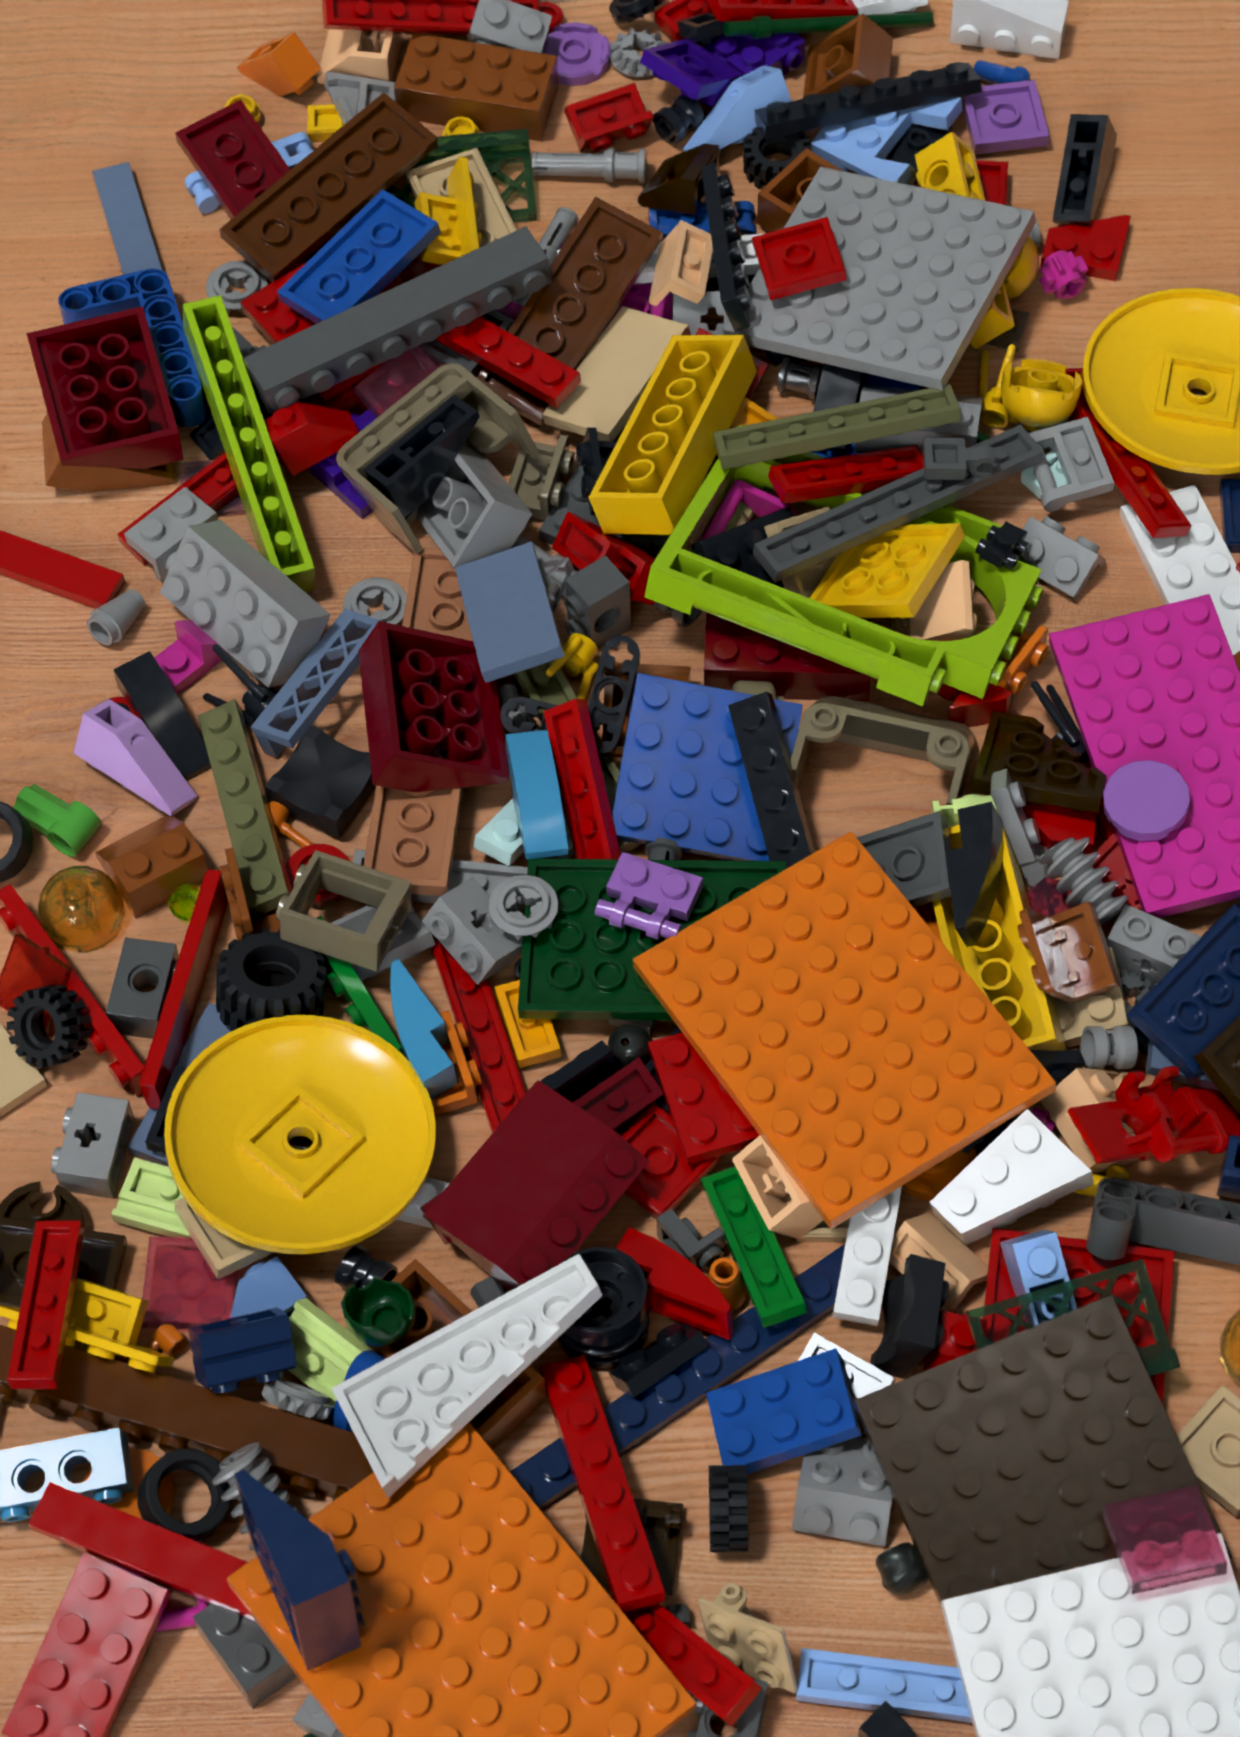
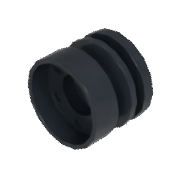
(623, 1302)

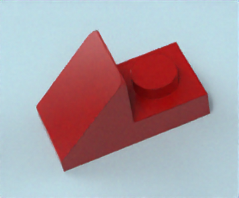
(972, 709)

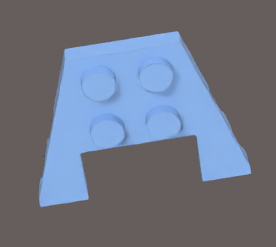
(867, 141)

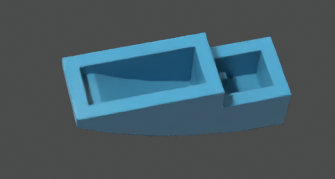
(536, 794)
(421, 1032)

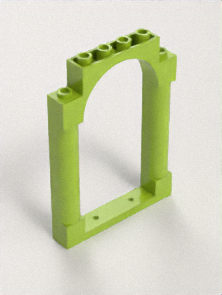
(899, 662)

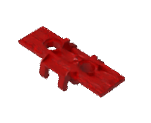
(1155, 1115)

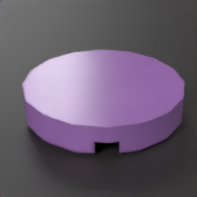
(580, 53)
(1146, 800)

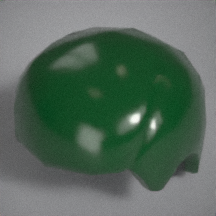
(379, 1312)

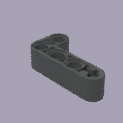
(1161, 1219)

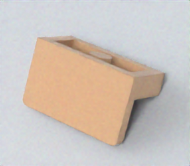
(682, 264)
(932, 1240)

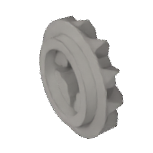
(627, 59)
(239, 275)
(373, 591)
(534, 893)
(298, 1399)

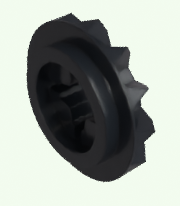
(631, 9)

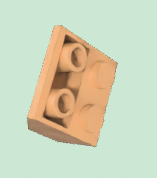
(360, 54)
(946, 610)
(1080, 1089)
(775, 1192)

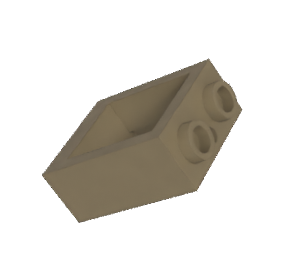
(353, 881)

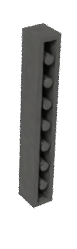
(398, 320)

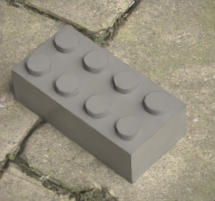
(243, 602)

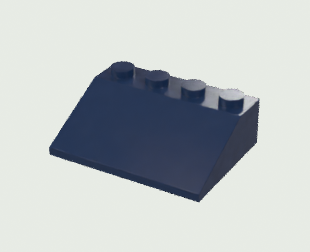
(305, 1574)

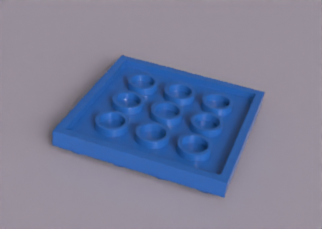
(687, 773)

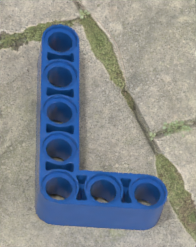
(153, 292)

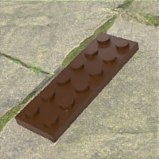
(328, 187)
(584, 293)

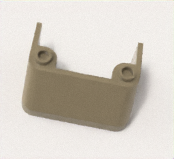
(494, 429)
(889, 730)

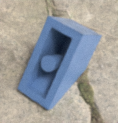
(266, 1287)

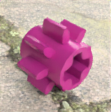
(1063, 274)

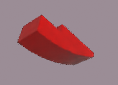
(586, 543)
(678, 1286)

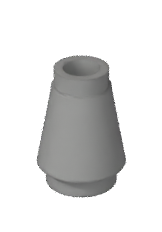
(114, 618)

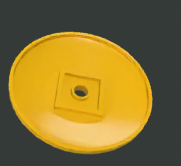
(1147, 362)
(290, 1080)

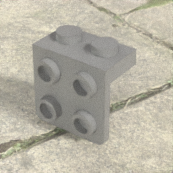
(843, 1494)

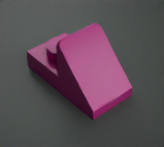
(188, 656)

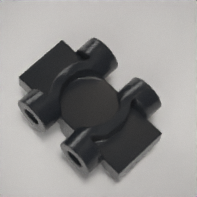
(1003, 546)

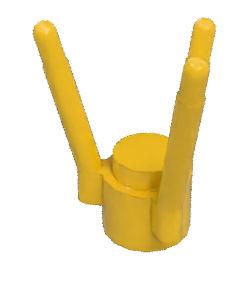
(993, 410)
(578, 659)

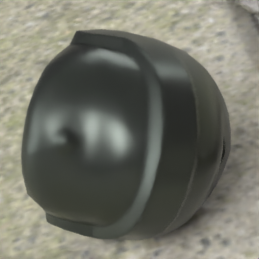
(628, 1044)
(901, 1569)

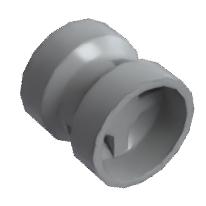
(1109, 1047)

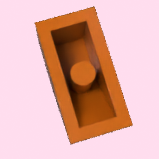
(281, 66)

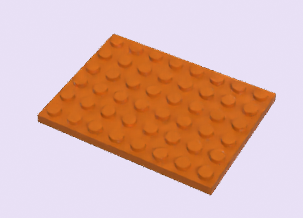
(843, 1028)
(472, 1617)

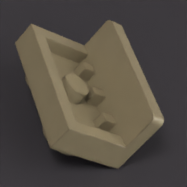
(540, 478)

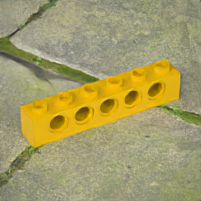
(952, 168)

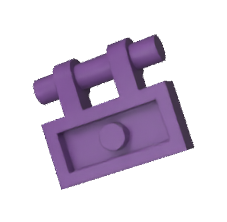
(652, 887)

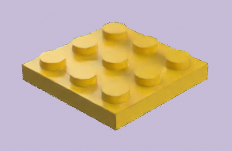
(890, 572)

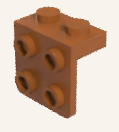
(1069, 953)

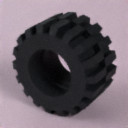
(262, 962)

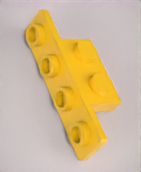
(454, 215)
(106, 1322)

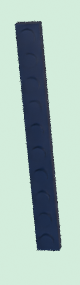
(634, 1419)

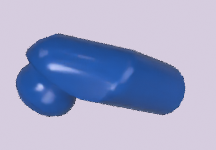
(1000, 74)

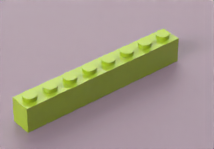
(246, 440)

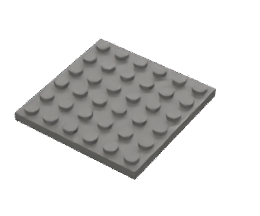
(915, 283)

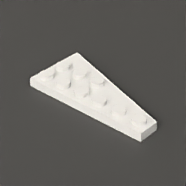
(437, 1385)

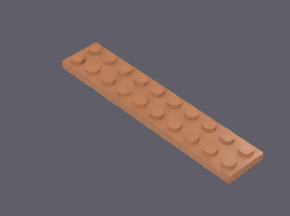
(416, 831)

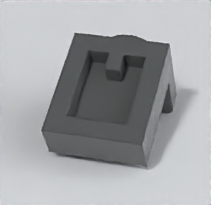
(685, 1239)

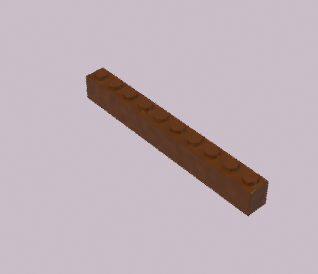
(189, 1416)

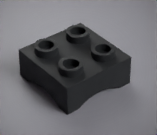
(323, 782)
(911, 1316)

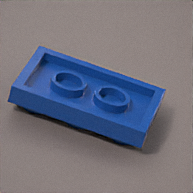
(784, 1412)

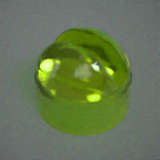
(182, 901)

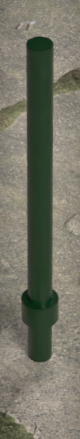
(763, 26)

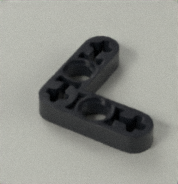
(599, 714)

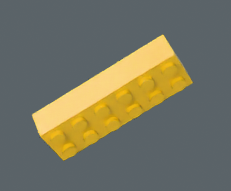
(670, 434)
(1000, 960)

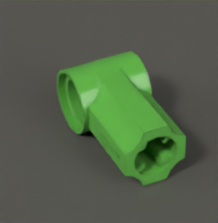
(64, 824)

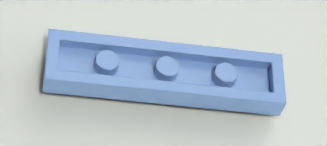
(871, 1681)

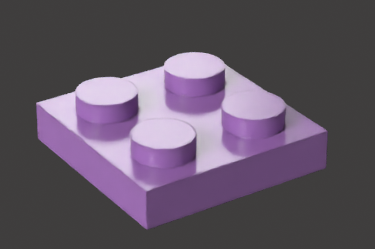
(1005, 118)

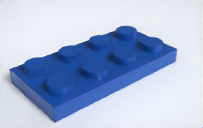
(360, 258)

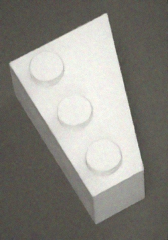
(1011, 25)
(1010, 1179)

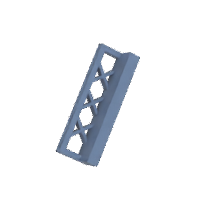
(313, 684)

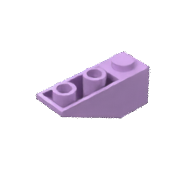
(130, 754)

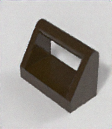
(685, 191)

